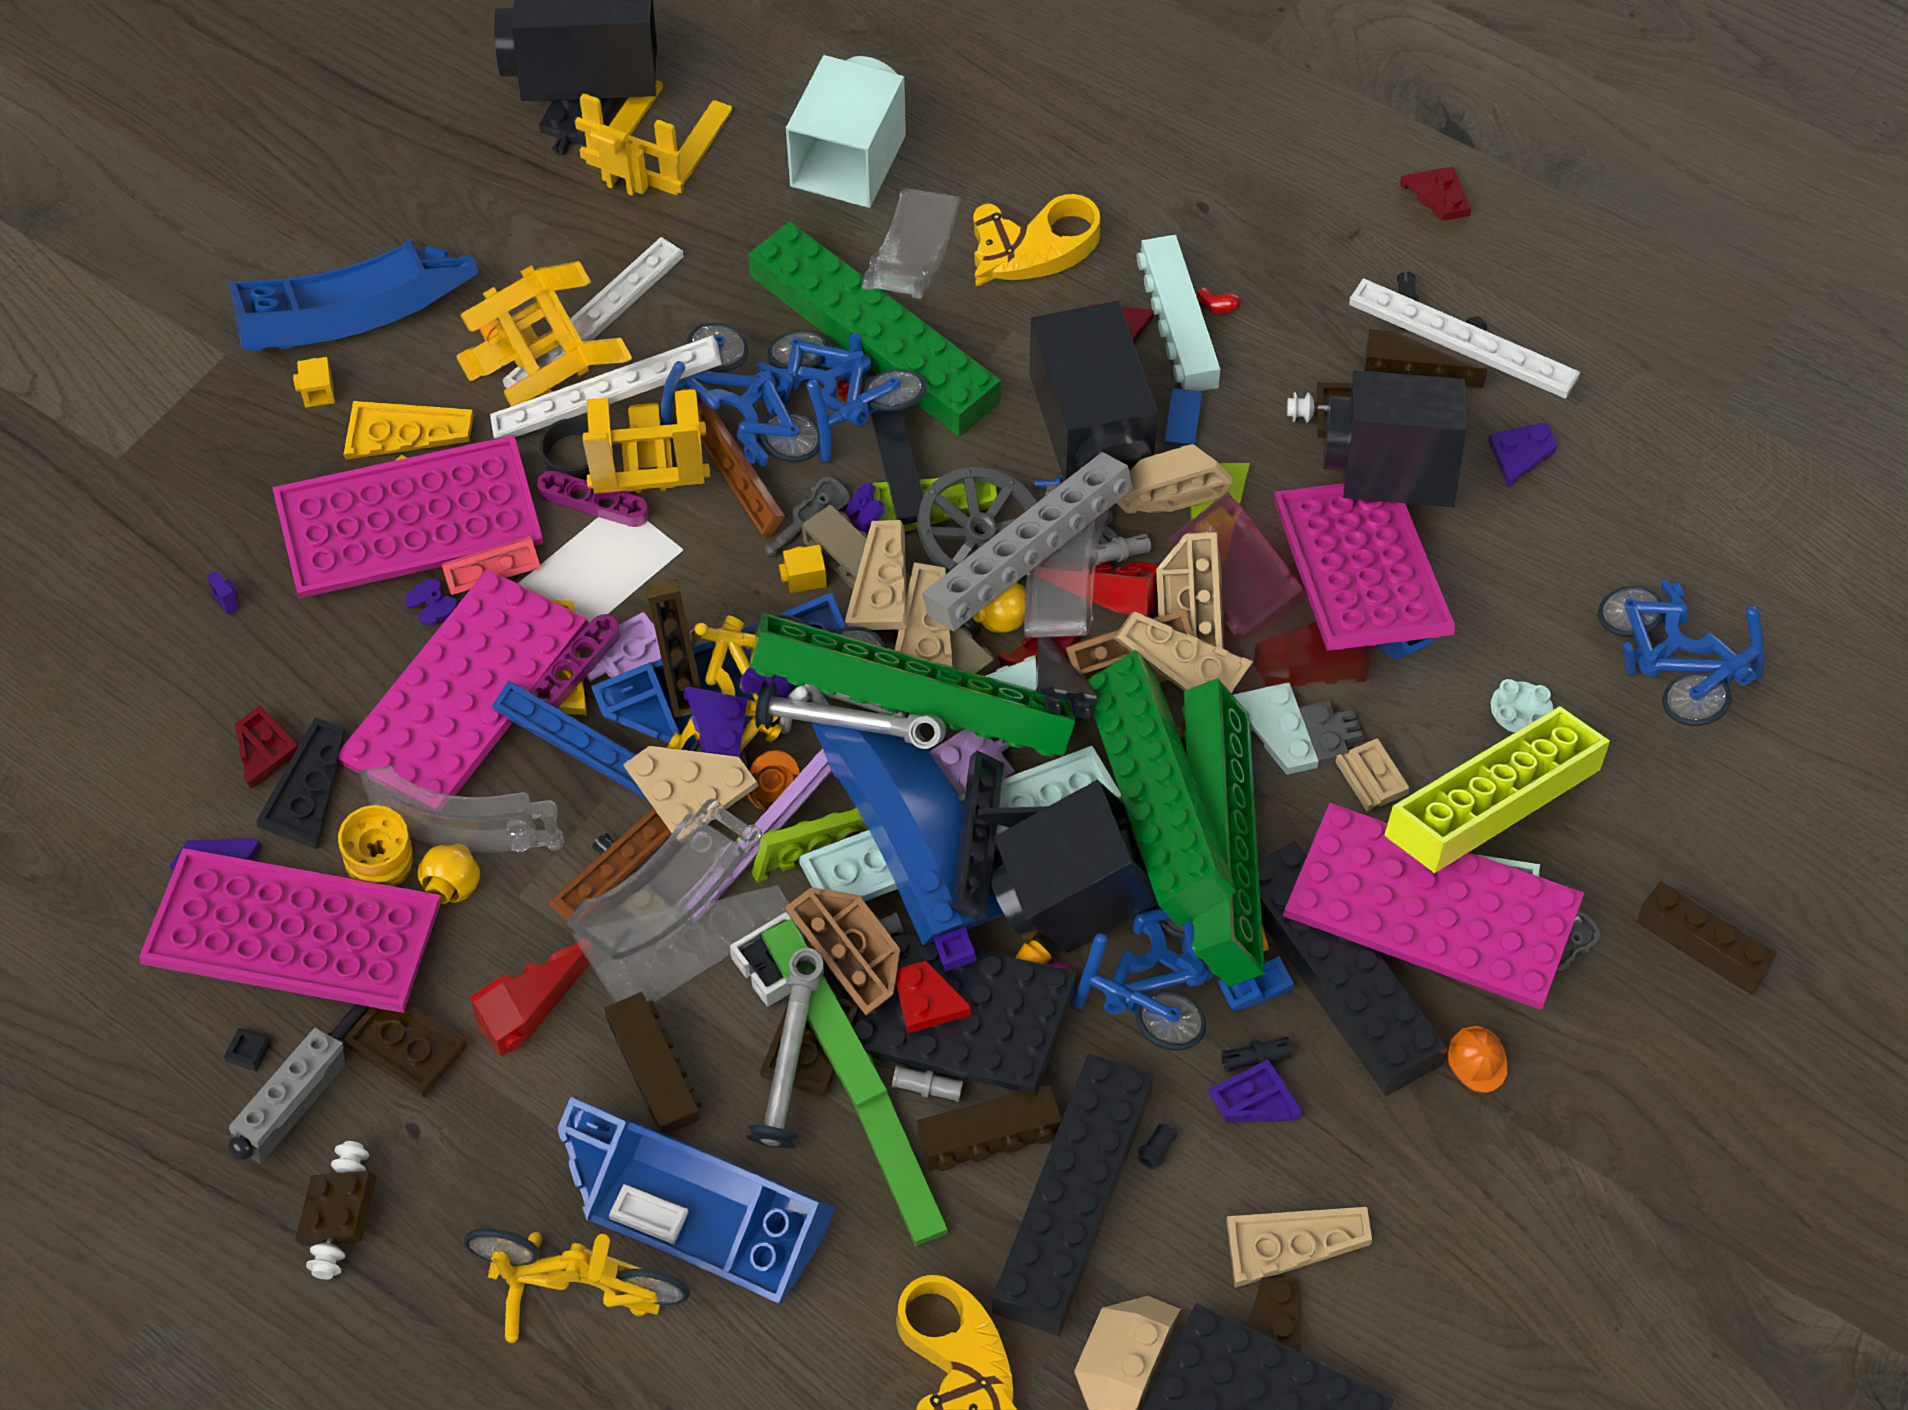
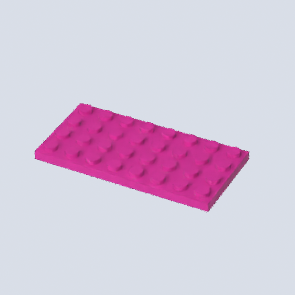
(404, 515)
(1362, 568)
(439, 711)
(1463, 921)
(291, 930)

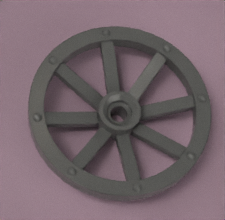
(976, 522)

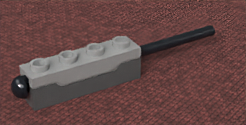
(291, 1091)

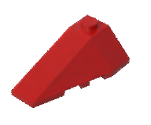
(1126, 587)
(516, 1006)

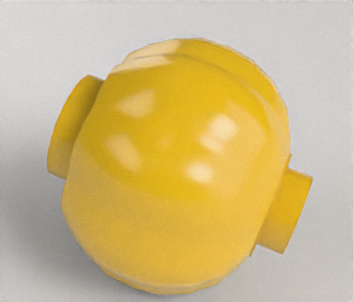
(1004, 612)
(449, 869)

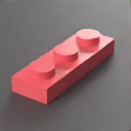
(503, 560)

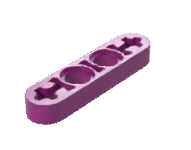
(591, 501)
(580, 666)

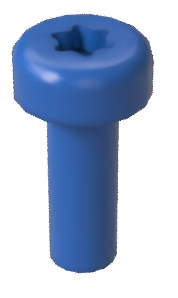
(1043, 483)

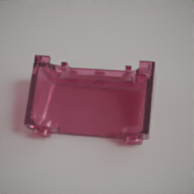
(1254, 576)

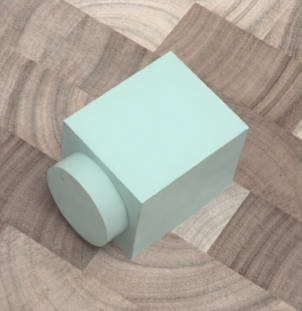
(847, 129)

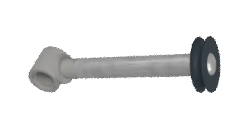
(770, 705)
(802, 986)

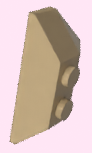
(1175, 481)
(1193, 581)
(1124, 1353)

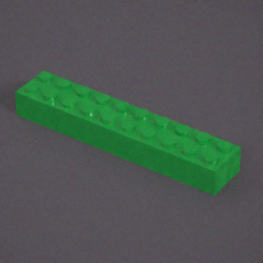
(834, 301)
(909, 685)
(1221, 759)
(1159, 790)

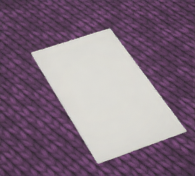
(602, 566)

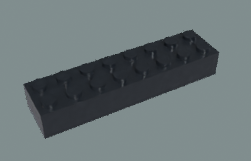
(1350, 984)
(1072, 1195)

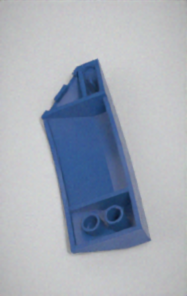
(345, 299)
(642, 696)
(911, 819)
(736, 1217)

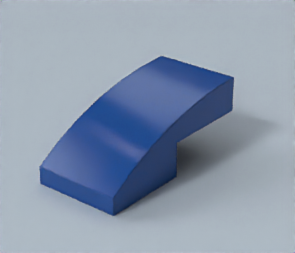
(1183, 417)
(1259, 989)

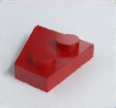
(927, 998)

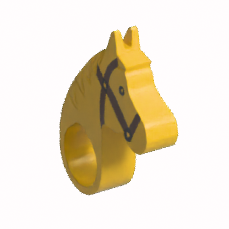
(1032, 251)
(972, 1356)

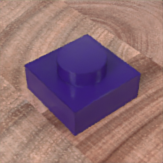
(223, 591)
(955, 949)

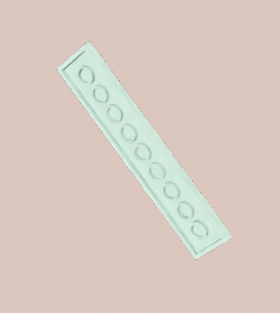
(860, 869)

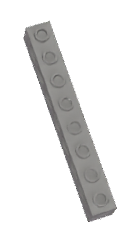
(1027, 541)

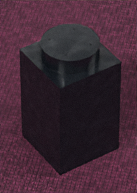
(578, 48)
(1091, 387)

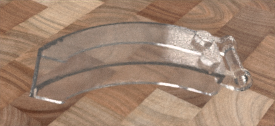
(914, 243)
(1062, 585)
(476, 822)
(667, 886)

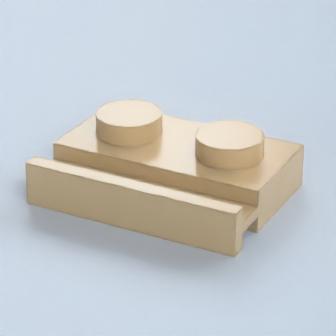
(1372, 775)

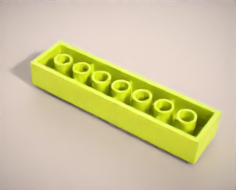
(1496, 789)

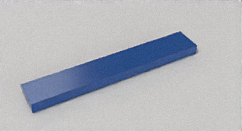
(566, 734)

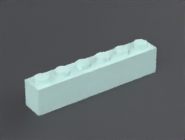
(1179, 314)

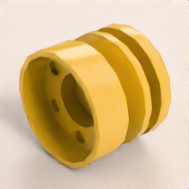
(380, 834)

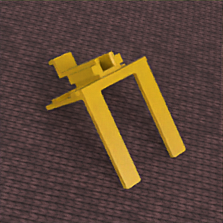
(623, 155)
(520, 343)
(645, 447)

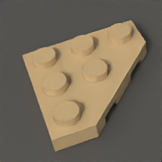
(684, 780)

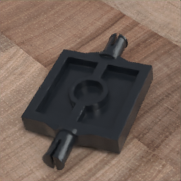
(560, 121)

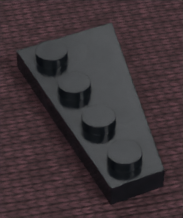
(303, 792)

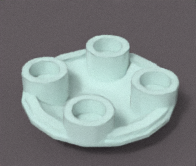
(1519, 704)

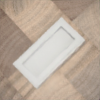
(648, 1214)

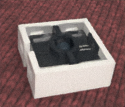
(756, 961)

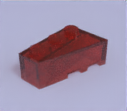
(1303, 658)

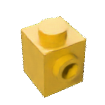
(315, 382)
(803, 569)

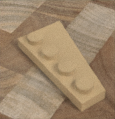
(880, 585)
(923, 634)
(1179, 655)
(1289, 1240)

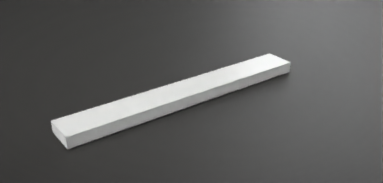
(613, 299)
(1464, 338)
(613, 385)

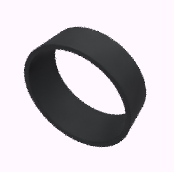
(557, 431)

